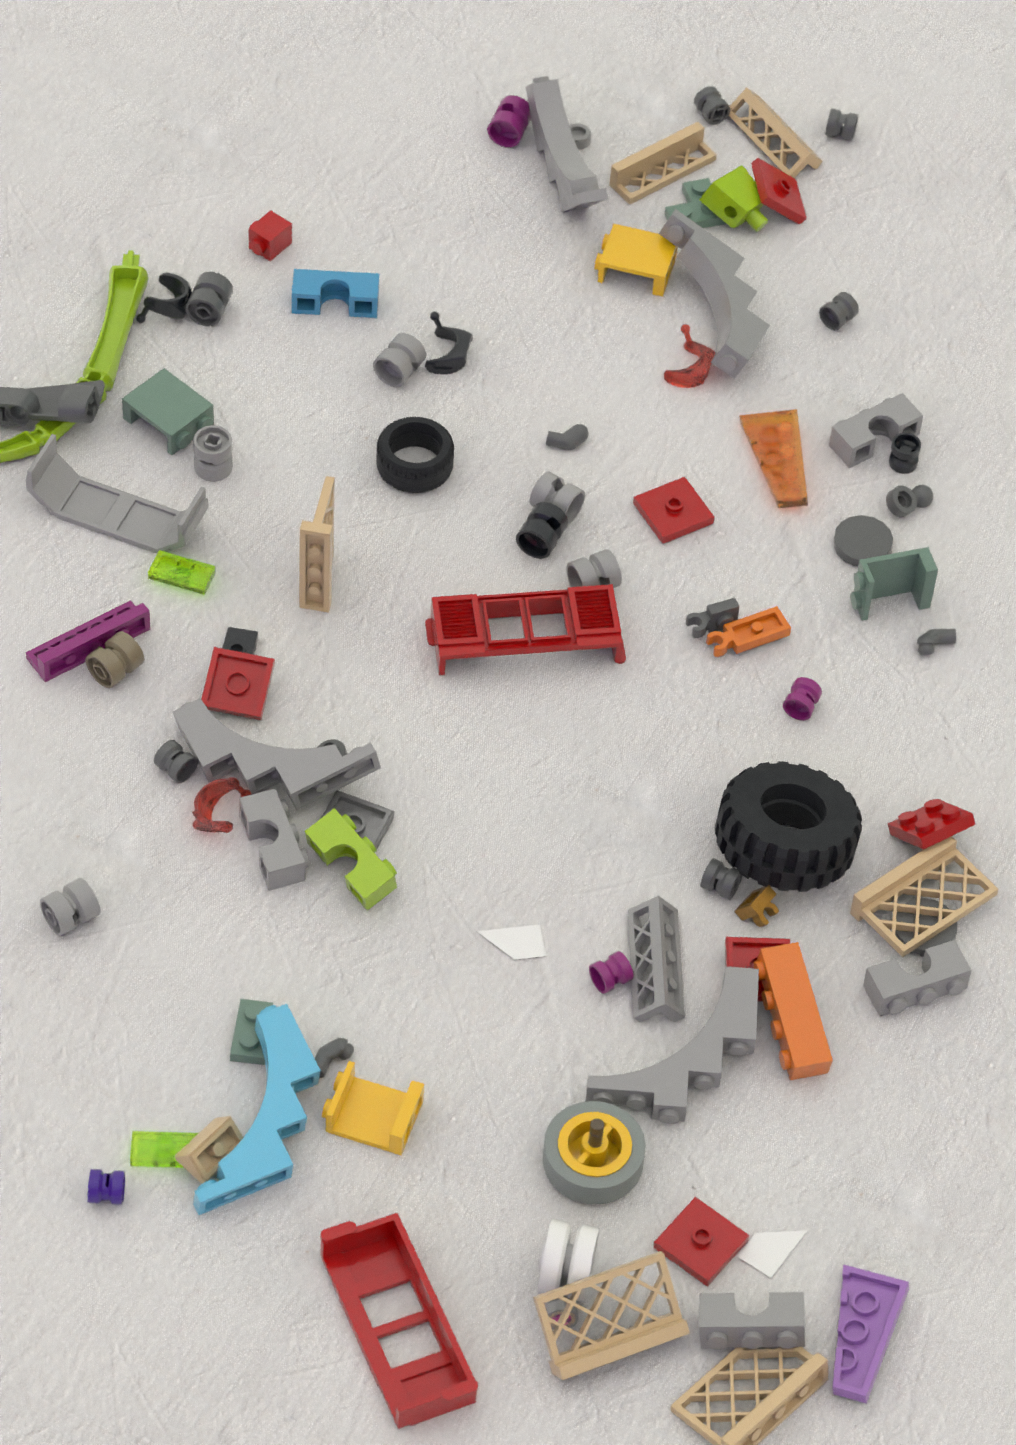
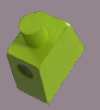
(735, 199)

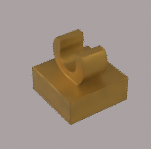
(755, 905)

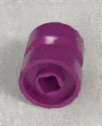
(509, 121)

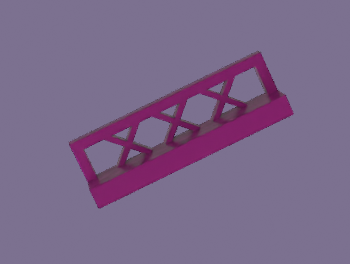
(75, 645)

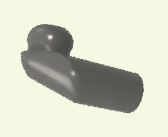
(570, 439)
(935, 636)

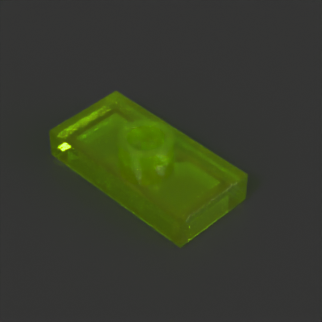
(181, 572)
(157, 1148)

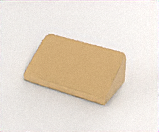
(209, 1147)

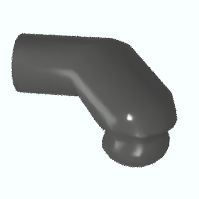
(328, 1052)

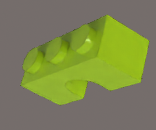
(336, 837)

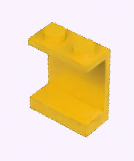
(638, 254)
(372, 1111)

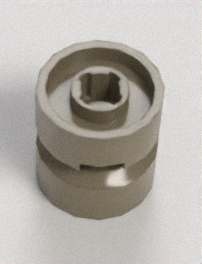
(119, 657)

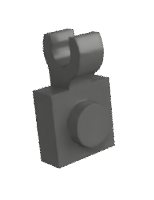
(713, 618)

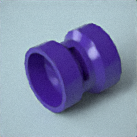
(106, 1186)

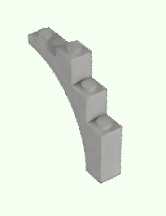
(698, 1064)

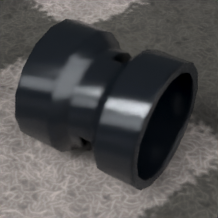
(904, 453)

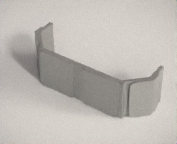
(107, 508)

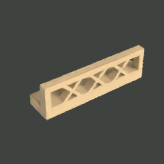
(781, 129)
(655, 160)

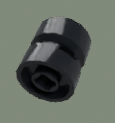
(542, 530)

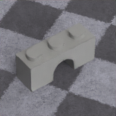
(854, 437)
(267, 817)
(895, 990)
(777, 1326)

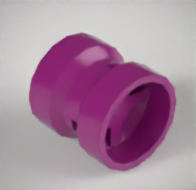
(801, 700)
(611, 972)

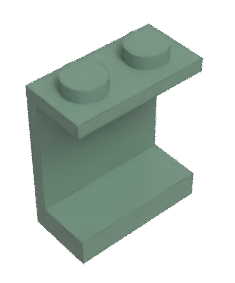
(169, 408)
(893, 575)

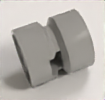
(399, 360)
(213, 453)
(553, 490)
(598, 570)
(72, 905)

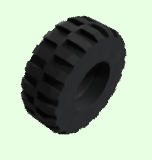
(784, 856)

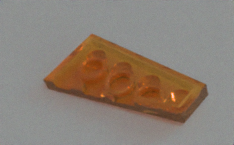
(779, 454)

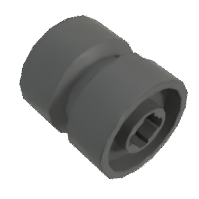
(209, 299)

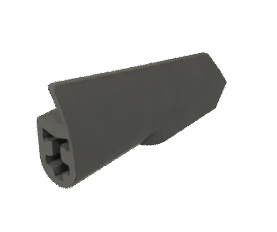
(51, 403)

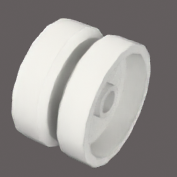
(565, 1259)

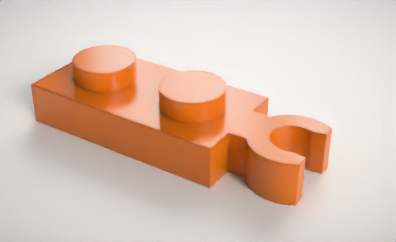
(750, 632)

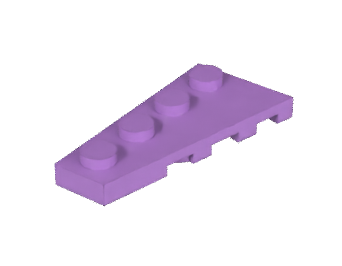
(865, 1326)

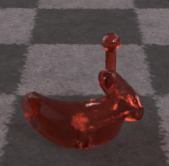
(696, 373)
(207, 799)

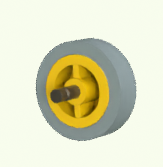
(593, 1152)

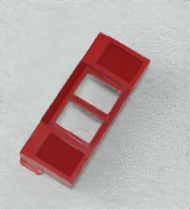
(462, 629)
(378, 1258)

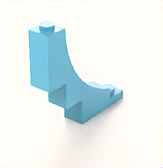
(261, 1155)

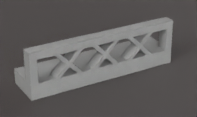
(664, 957)

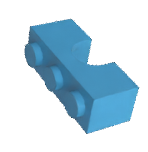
(315, 287)

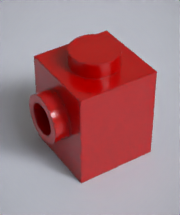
(270, 235)

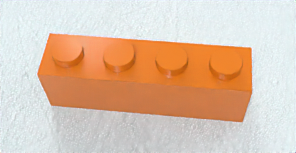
(793, 1011)

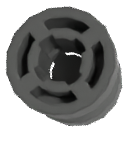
(715, 109)
(835, 124)
(836, 313)
(175, 761)
(721, 879)

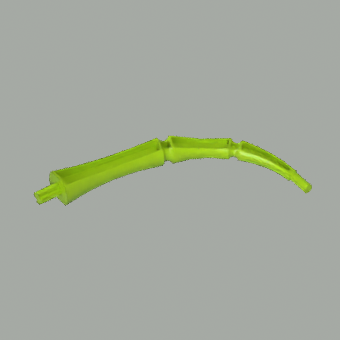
(125, 293)

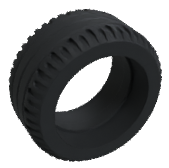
(415, 433)

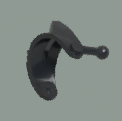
(171, 308)
(457, 356)

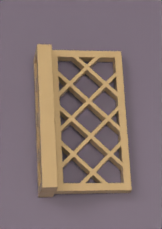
(318, 553)
(902, 881)
(619, 1344)
(775, 1403)

